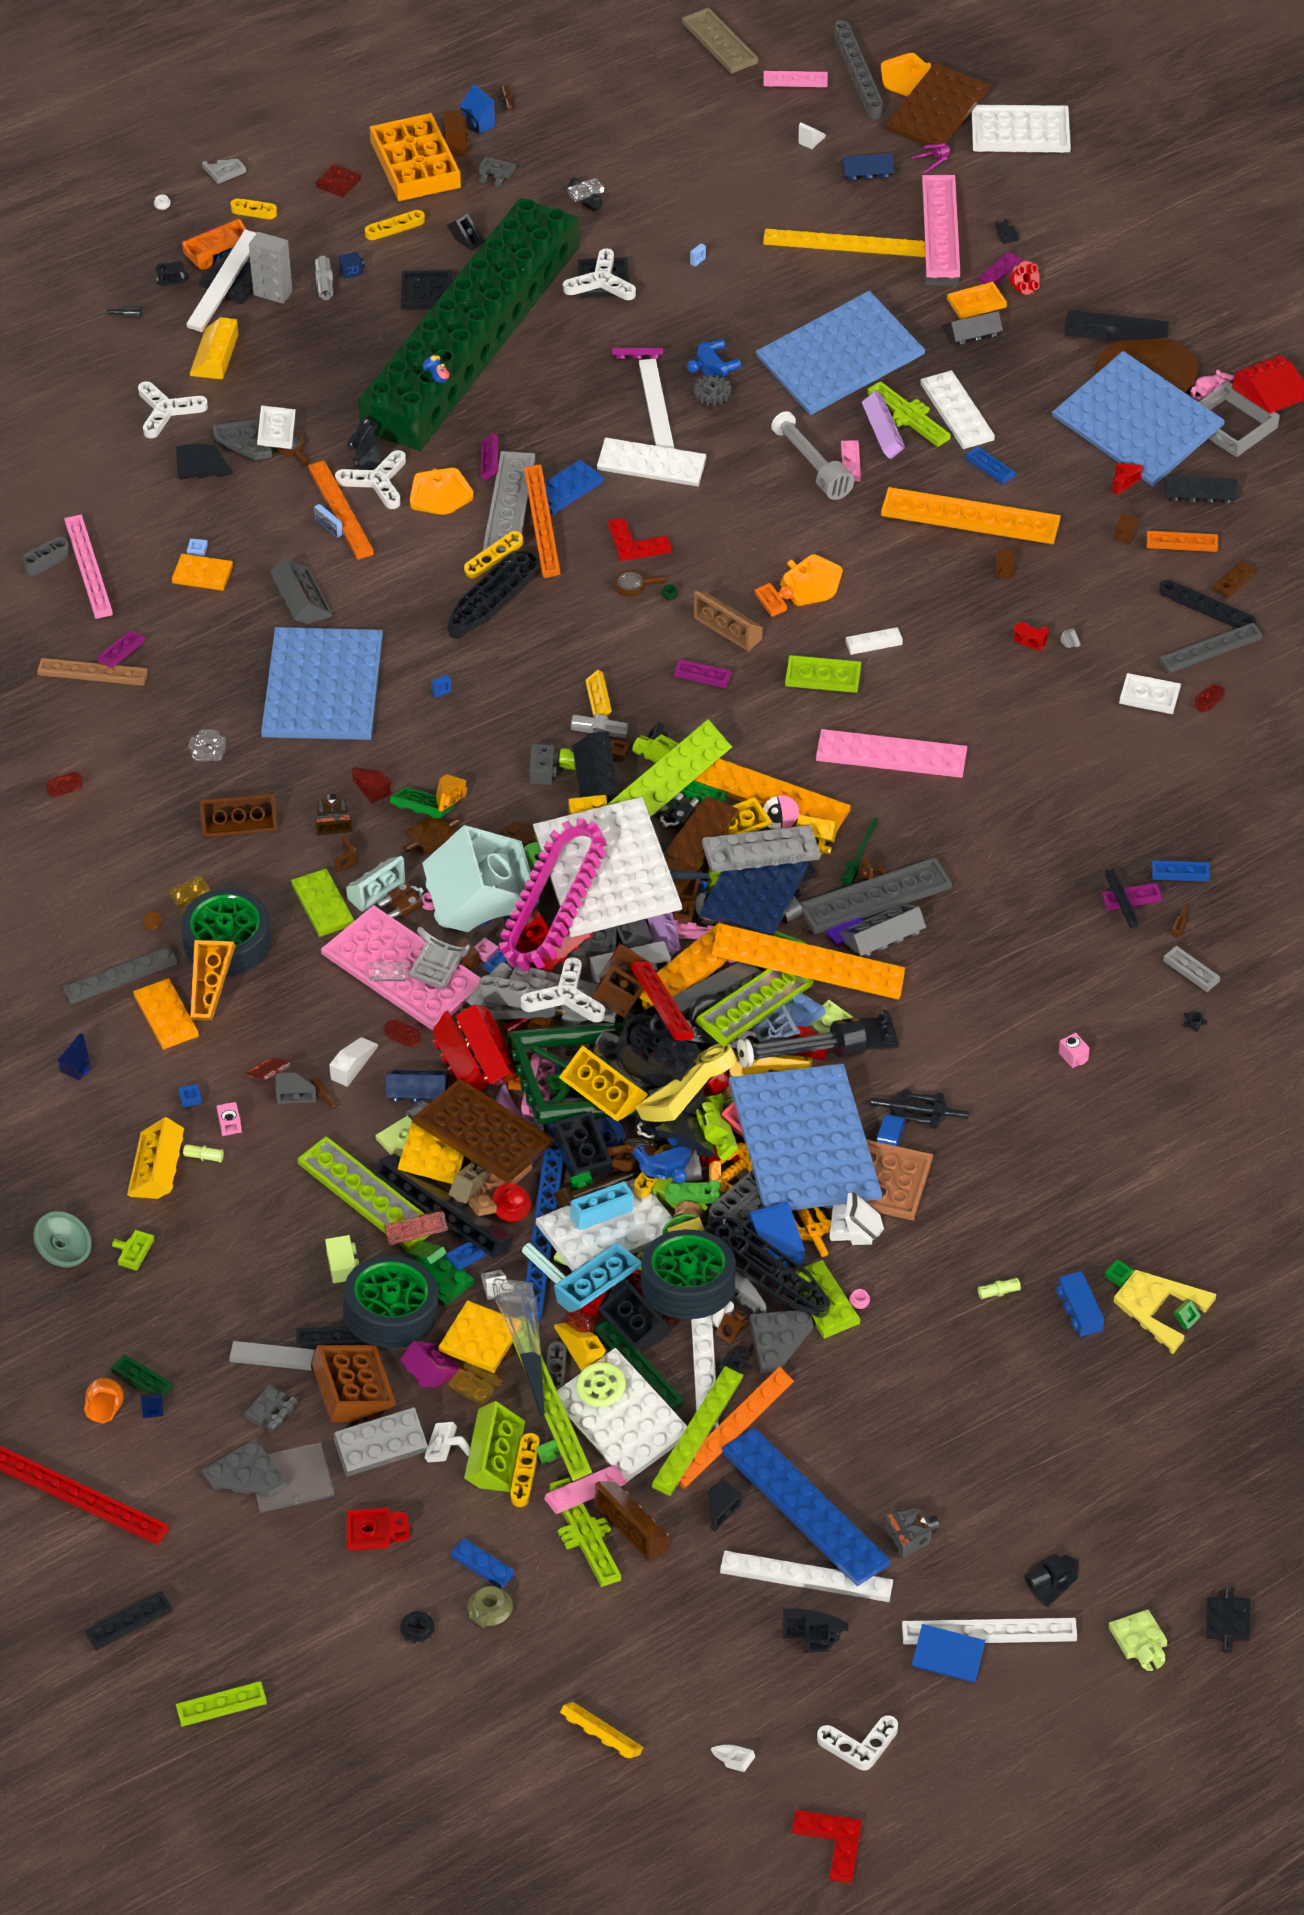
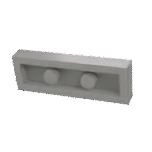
(1191, 968)

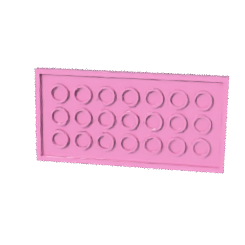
(383, 939)

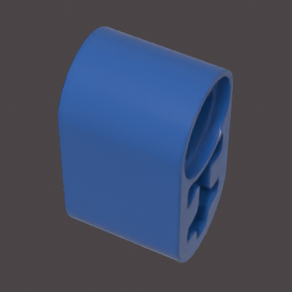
(891, 1130)

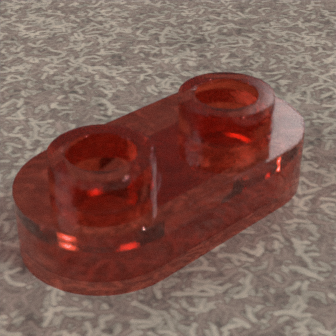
(1211, 695)
(64, 784)
(399, 1032)
(580, 1321)

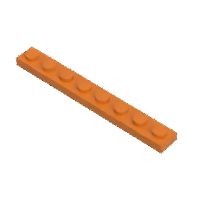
(340, 509)
(542, 521)
(737, 1423)

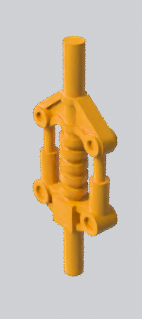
(732, 1171)
(814, 1231)

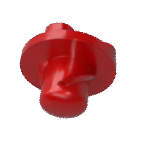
(1025, 277)
(512, 1202)

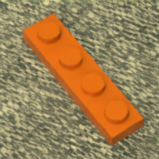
(1182, 541)

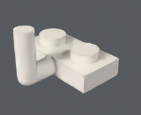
(441, 1441)

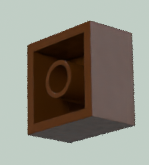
(455, 133)

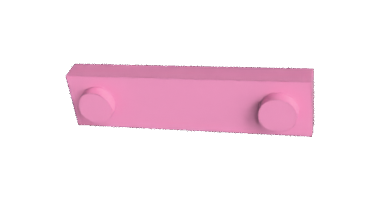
(795, 79)
(582, 1489)

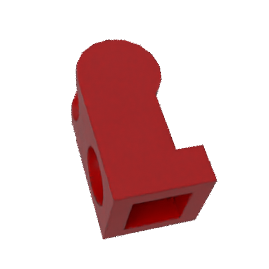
(1030, 636)

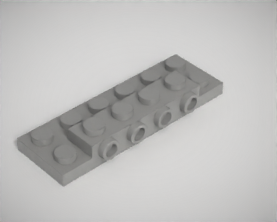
(761, 848)
(542, 979)

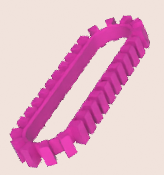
(535, 887)

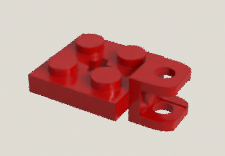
(383, 1525)

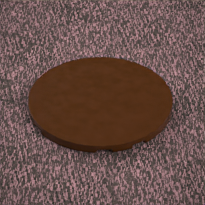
(1160, 355)

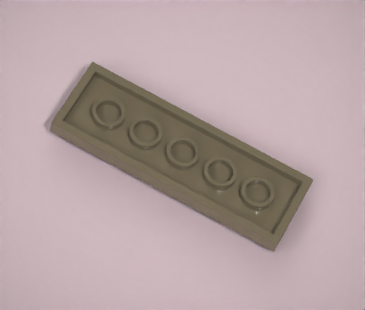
(720, 40)

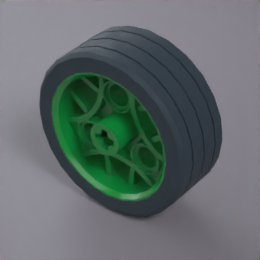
(230, 917)
(688, 1274)
(390, 1301)

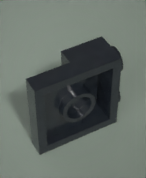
(674, 1056)

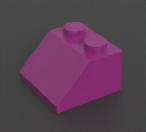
(429, 1364)

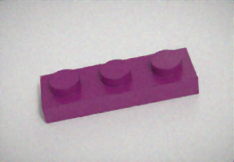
(999, 269)
(637, 353)
(489, 457)
(121, 649)
(702, 673)
(1137, 896)

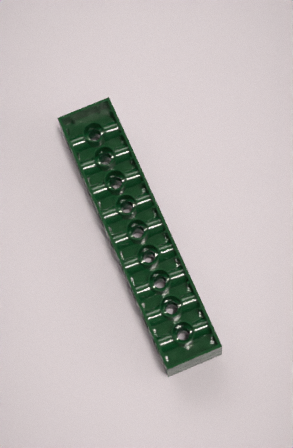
(470, 322)

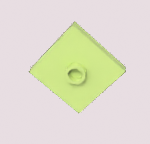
(395, 1136)

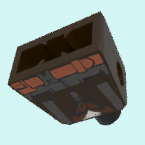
(333, 816)

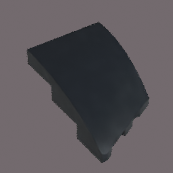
(200, 461)
(688, 1134)
(815, 1627)

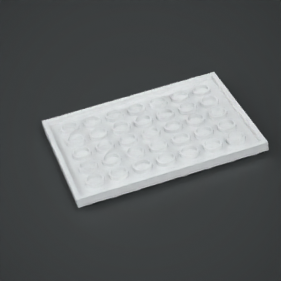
(632, 876)

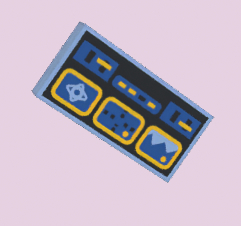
(328, 520)

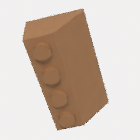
(726, 621)

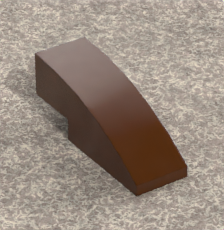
(687, 900)

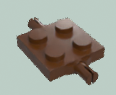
(430, 834)

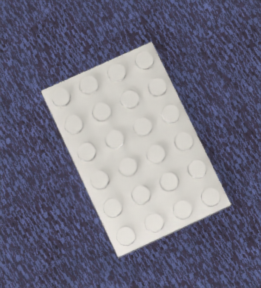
(1020, 128)
(630, 1230)
(633, 1428)

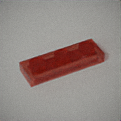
(415, 1227)

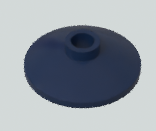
(610, 1126)

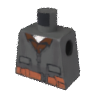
(910, 1530)

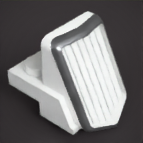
(855, 1221)

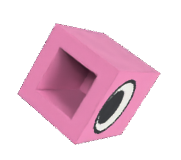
(1074, 1050)
(229, 1119)

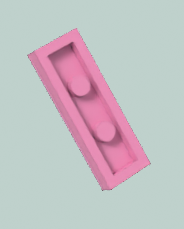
(850, 457)

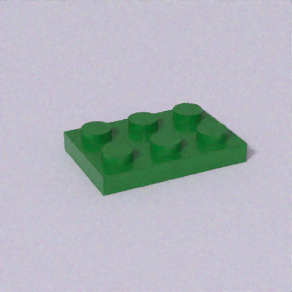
(419, 802)
(449, 1280)

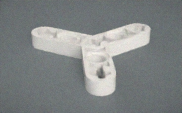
(601, 278)
(164, 407)
(372, 478)
(565, 994)

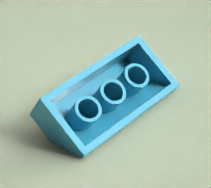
(595, 1277)

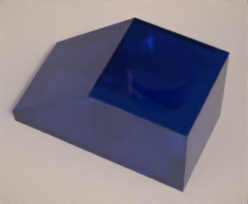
(75, 1059)

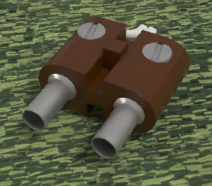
(403, 899)

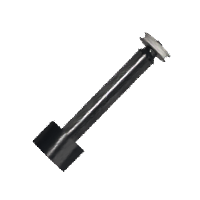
(845, 1038)

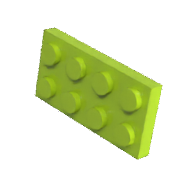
(823, 674)
(322, 902)
(841, 1313)

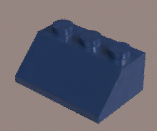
(867, 166)
(415, 1084)

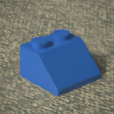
(478, 110)

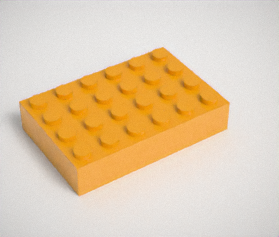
(415, 157)

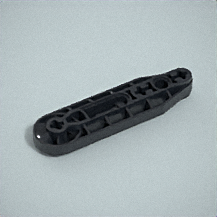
(492, 592)
(775, 1272)

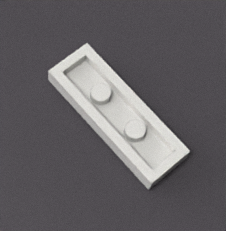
(874, 640)

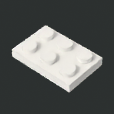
(276, 427)
(1150, 693)

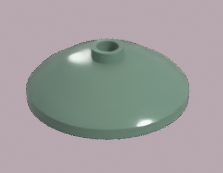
(67, 1233)

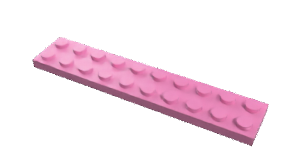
(940, 226)

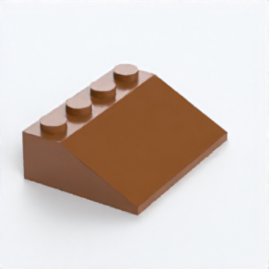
(352, 1381)

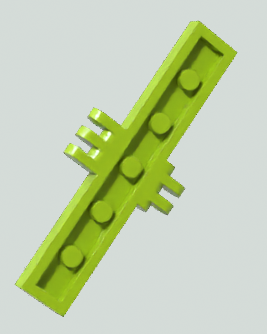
(911, 414)
(588, 1534)

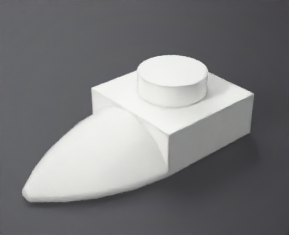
(734, 1756)

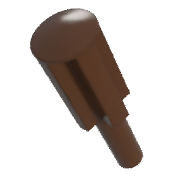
(506, 95)
(1179, 923)
(322, 1091)

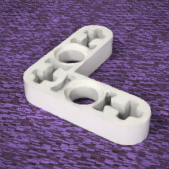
(863, 1749)

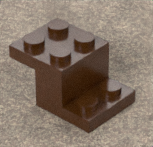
(618, 983)

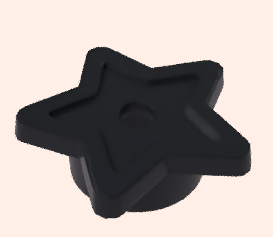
(1194, 1016)

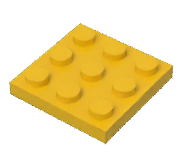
(429, 1156)
(478, 1337)

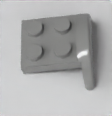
(436, 961)

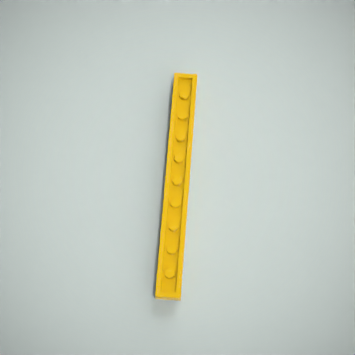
(844, 242)

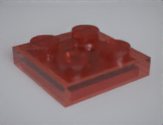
(338, 180)

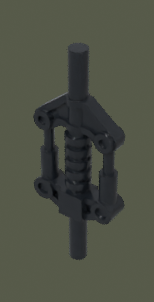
(939, 1111)

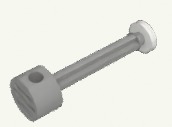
(832, 477)

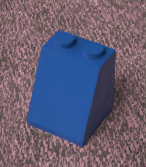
(779, 1229)

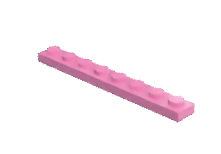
(88, 566)

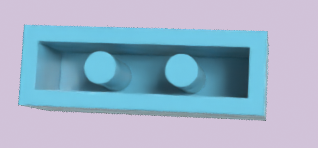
(601, 1206)

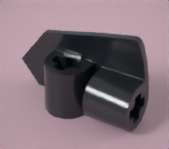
(1052, 1578)

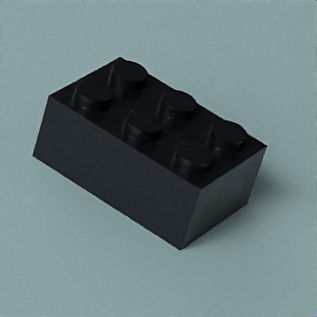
(582, 1145)

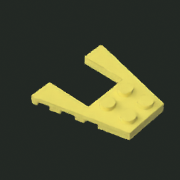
(1144, 1295)

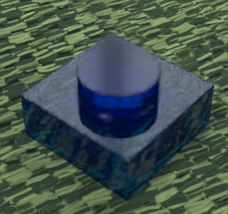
(152, 1405)

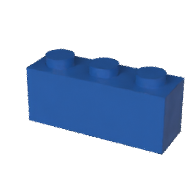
(1080, 1304)

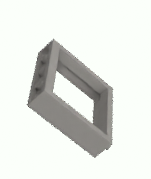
(1225, 441)

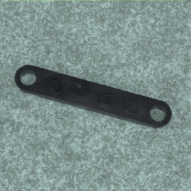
(1205, 604)
(700, 1035)

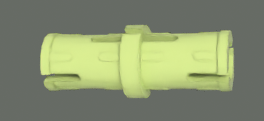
(999, 1288)

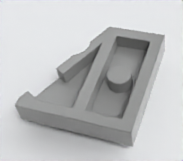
(224, 169)

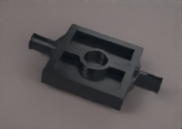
(1228, 1619)

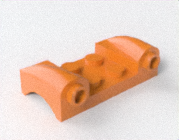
(203, 247)

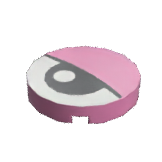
(782, 812)

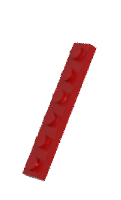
(662, 1001)

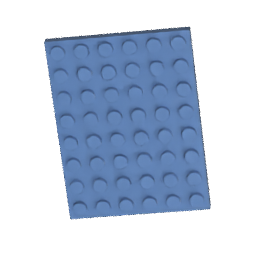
(840, 352)
(1138, 417)
(322, 683)
(804, 1137)

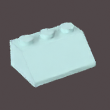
(376, 883)

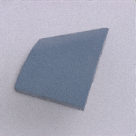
(776, 1026)

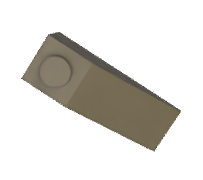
(468, 1182)

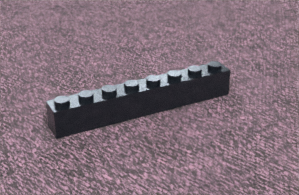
(458, 1215)

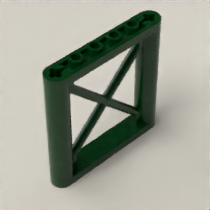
(534, 1041)

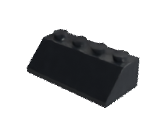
(1200, 488)
(595, 766)

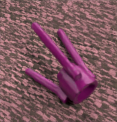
(941, 151)

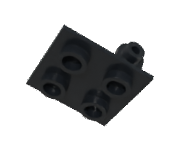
(880, 1031)

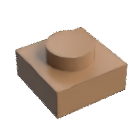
(482, 1205)

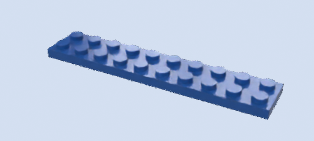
(806, 1506)

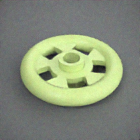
(588, 1374)

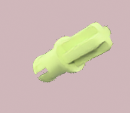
(203, 1153)

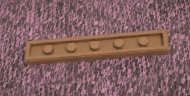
(92, 671)

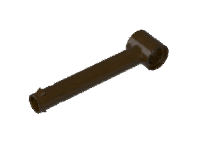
(565, 1196)

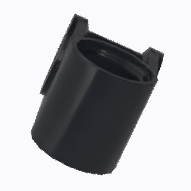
(172, 272)

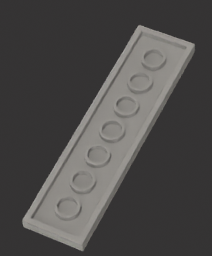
(508, 498)

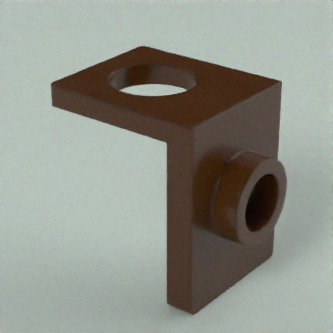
(350, 851)
(867, 870)
(736, 1320)

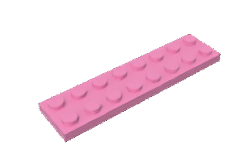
(891, 753)

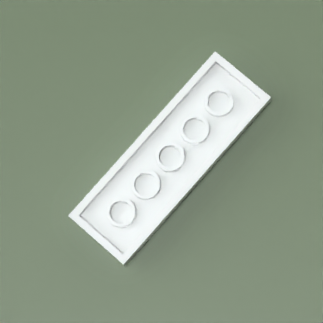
(957, 409)
(651, 462)

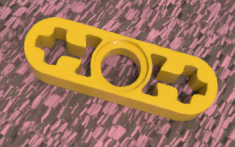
(244, 206)

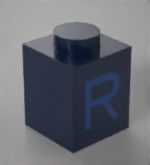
(351, 265)

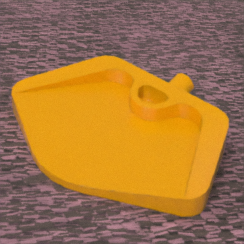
(903, 73)
(440, 491)
(812, 580)

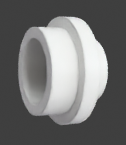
(162, 202)

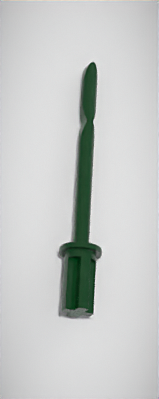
(852, 865)

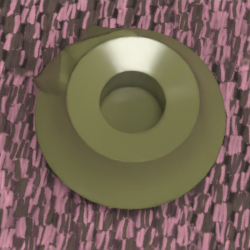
(489, 1606)

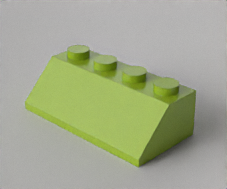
(494, 1448)

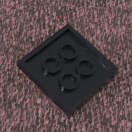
(619, 269)
(240, 288)
(423, 288)

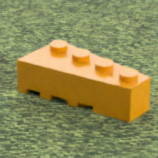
(209, 974)

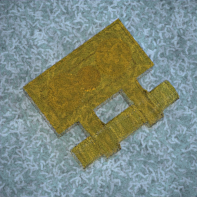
(188, 892)
(472, 1387)

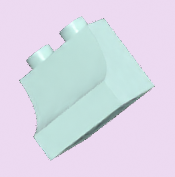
(475, 878)

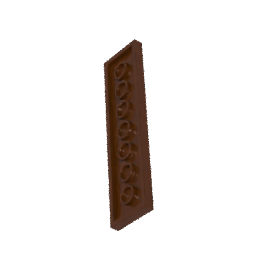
(686, 850)

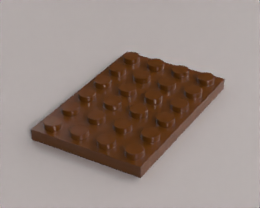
(937, 106)
(483, 1130)

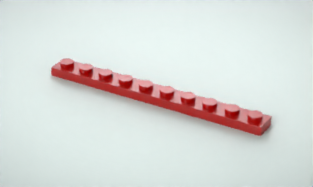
(82, 1497)

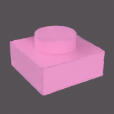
(486, 949)

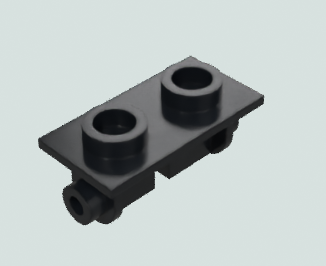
(364, 429)

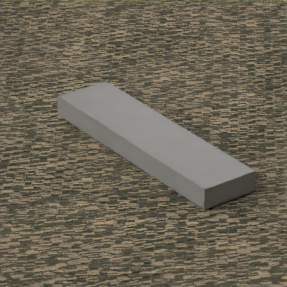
(272, 1355)

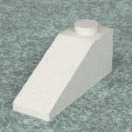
(351, 1060)

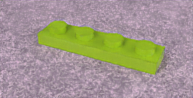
(221, 1704)

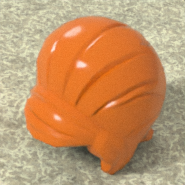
(103, 1400)

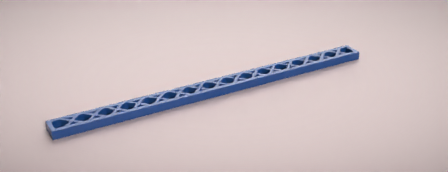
(543, 1203)

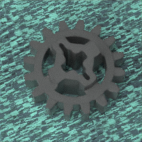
(712, 390)

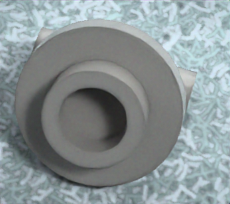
(1070, 639)

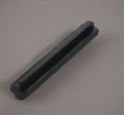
(1121, 898)

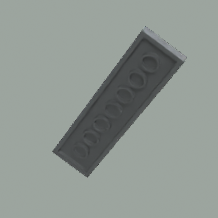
(875, 895)

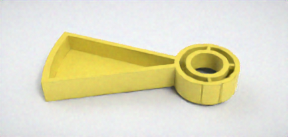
(675, 1096)

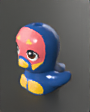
(437, 369)

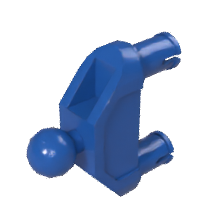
(709, 361)
(665, 1164)

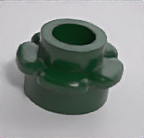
(669, 592)

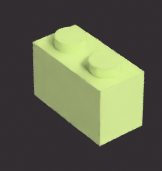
(341, 1257)

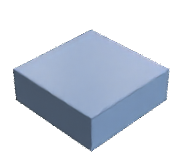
(697, 255)
(197, 547)

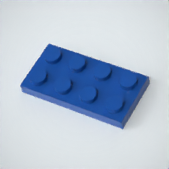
(571, 485)

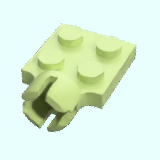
(1140, 1638)

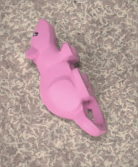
(1208, 384)

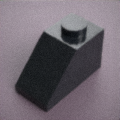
(465, 232)
(367, 454)
(723, 1503)

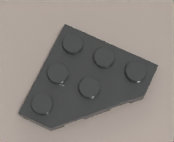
(242, 438)
(778, 1336)
(245, 1472)

